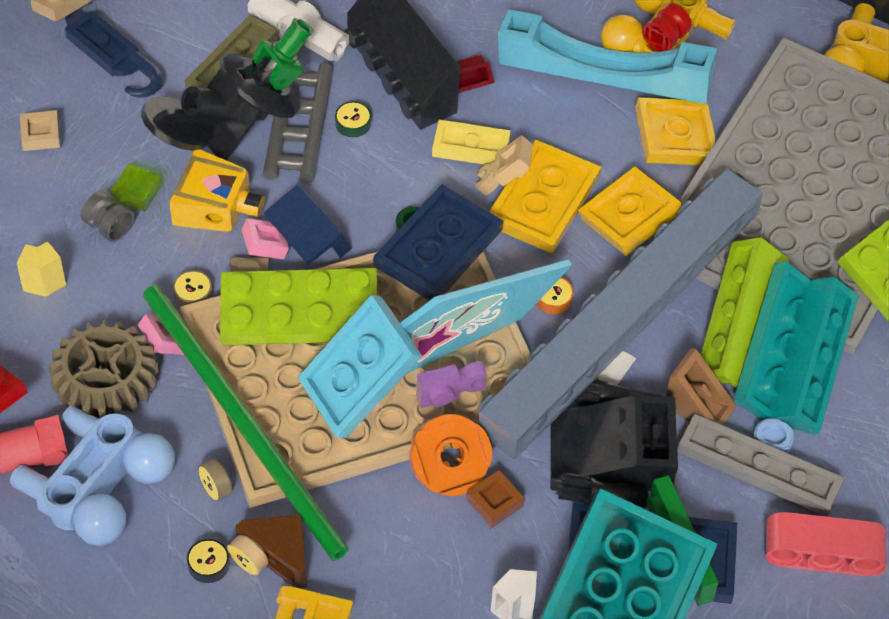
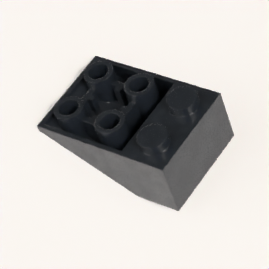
(617, 441)

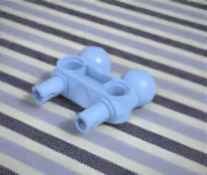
(94, 472)

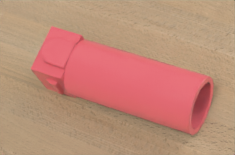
(33, 445)

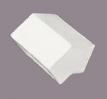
(514, 595)

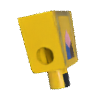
(213, 194)

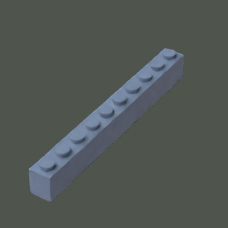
(618, 313)

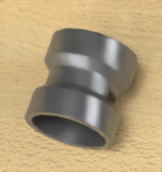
(103, 213)

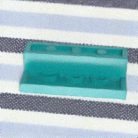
(796, 348)

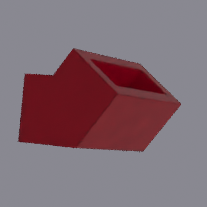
(474, 73)

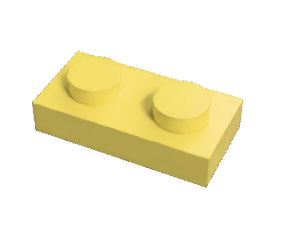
(468, 142)

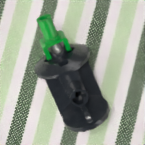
(234, 98)

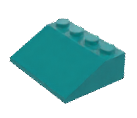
(628, 566)

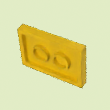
(546, 197)

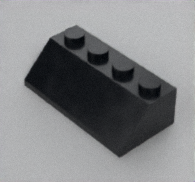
(405, 58)

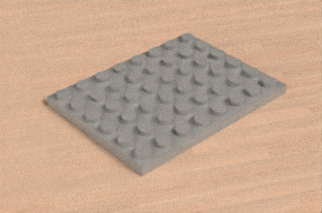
(820, 156)

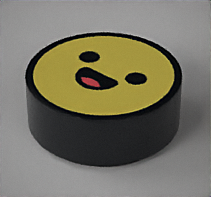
(208, 561)

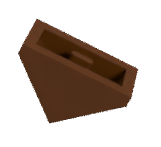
(282, 543)

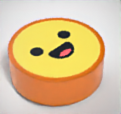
(558, 298)

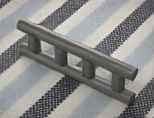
(311, 136)

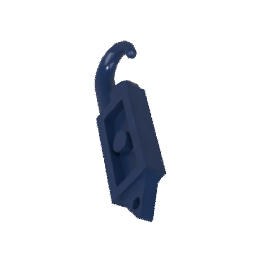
(111, 50)

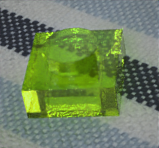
(136, 187)

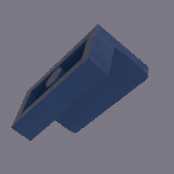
(305, 226)

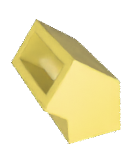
(40, 270)

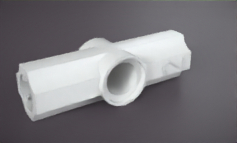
(325, 40)

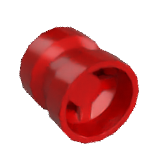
(662, 31)

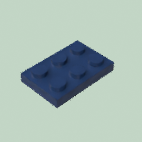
(438, 243)

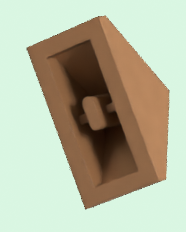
(699, 390)

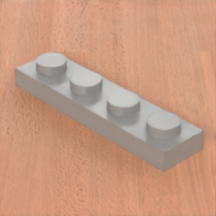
(760, 465)

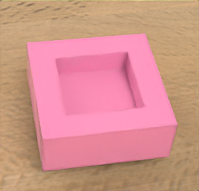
(264, 239)
(158, 336)

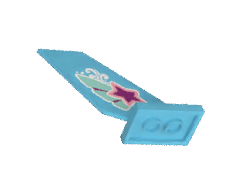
(377, 350)

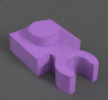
(444, 384)

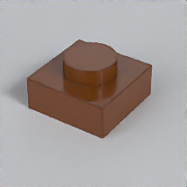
(495, 498)

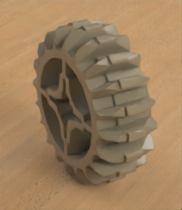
(113, 353)

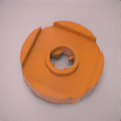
(437, 474)

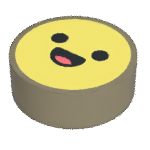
(192, 287)
(215, 479)

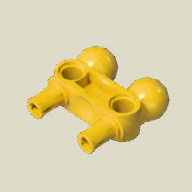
(626, 35)
(862, 44)

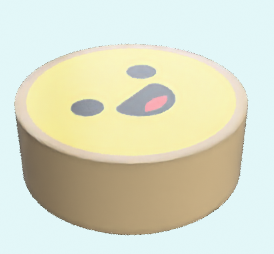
(248, 554)

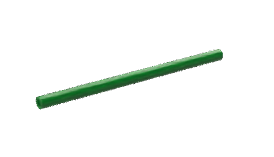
(246, 424)

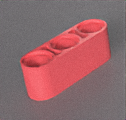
(826, 544)

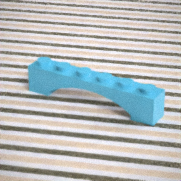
(675, 73)

